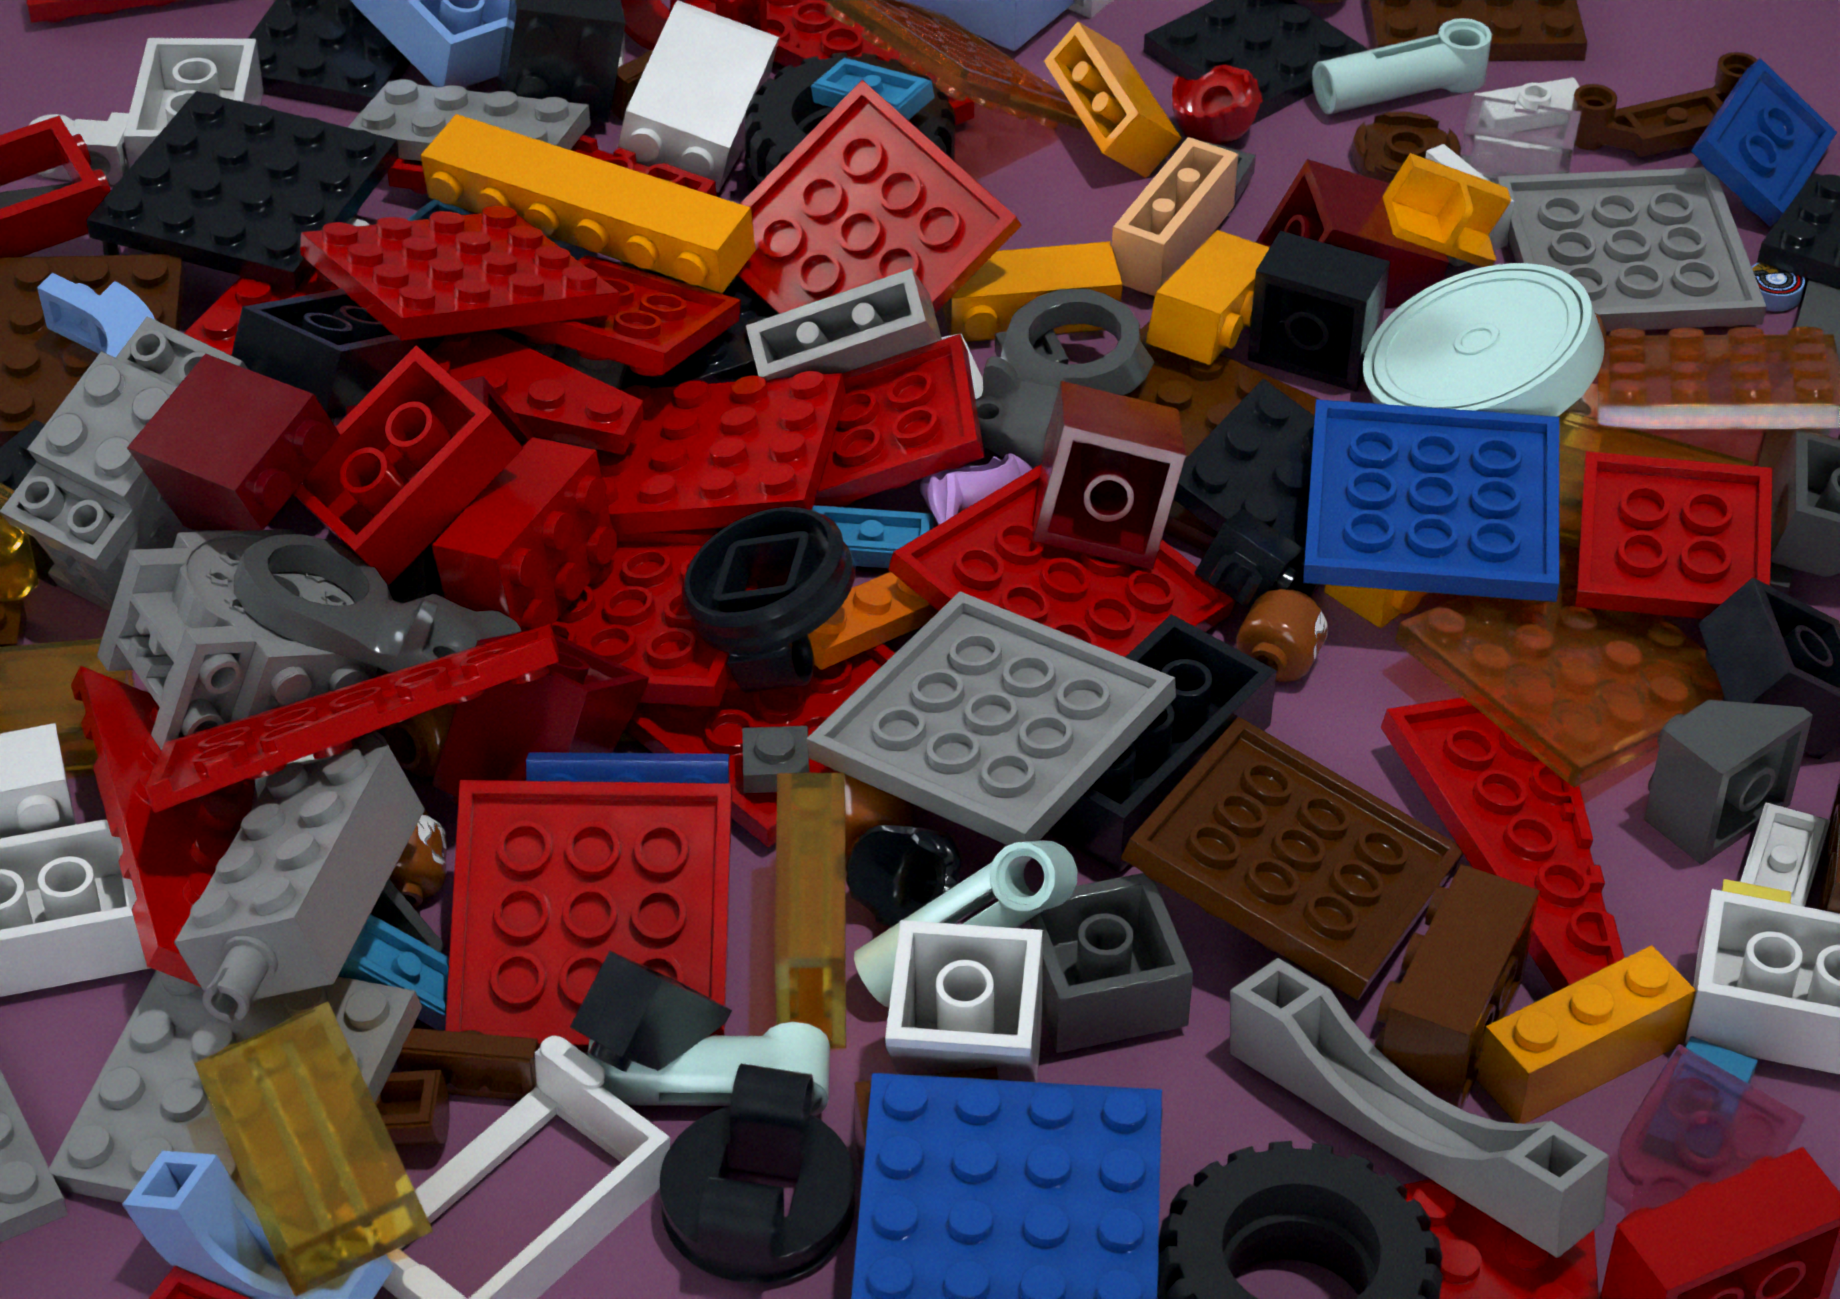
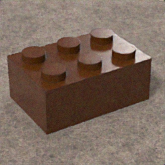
(1457, 981)

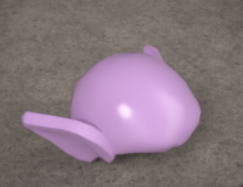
(958, 489)

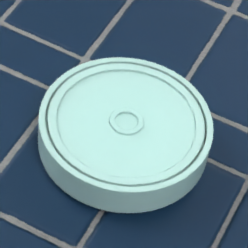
(1489, 343)

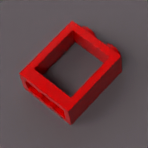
(56, 214)

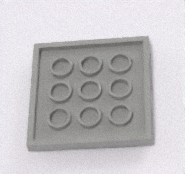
(1641, 243)
(992, 720)
(153, 1094)

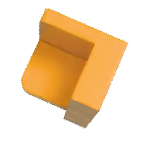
(1445, 209)

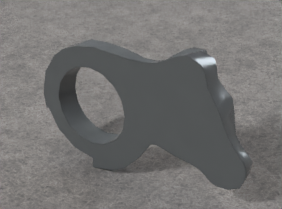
(1024, 384)
(371, 629)

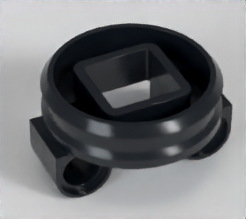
(802, 583)
(741, 1226)

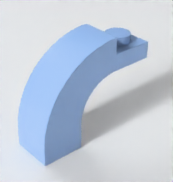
(89, 319)
(209, 1228)

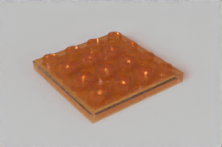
(958, 58)
(1719, 380)
(1564, 678)

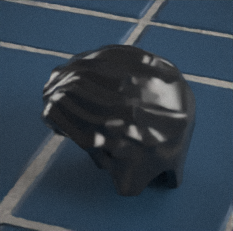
(901, 870)

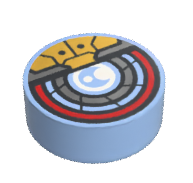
(1778, 287)

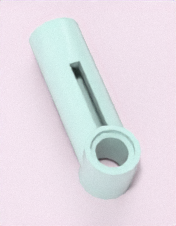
(1448, 60)
(998, 880)
(709, 1068)

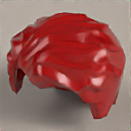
(1217, 105)

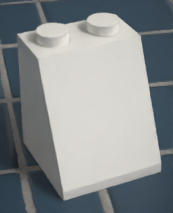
(697, 93)
(966, 1000)

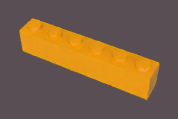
(591, 202)

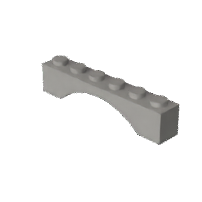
(1520, 1174)

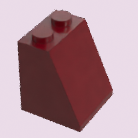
(1352, 215)
(232, 446)
(1108, 475)
(569, 710)

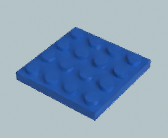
(1434, 501)
(1008, 1190)

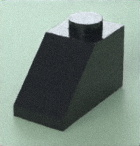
(644, 1015)

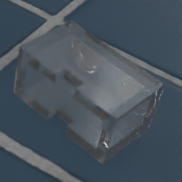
(1517, 140)

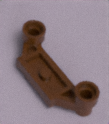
(1658, 123)

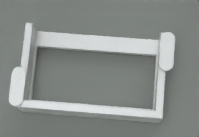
(567, 1087)

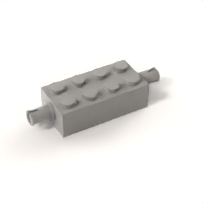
(300, 877)

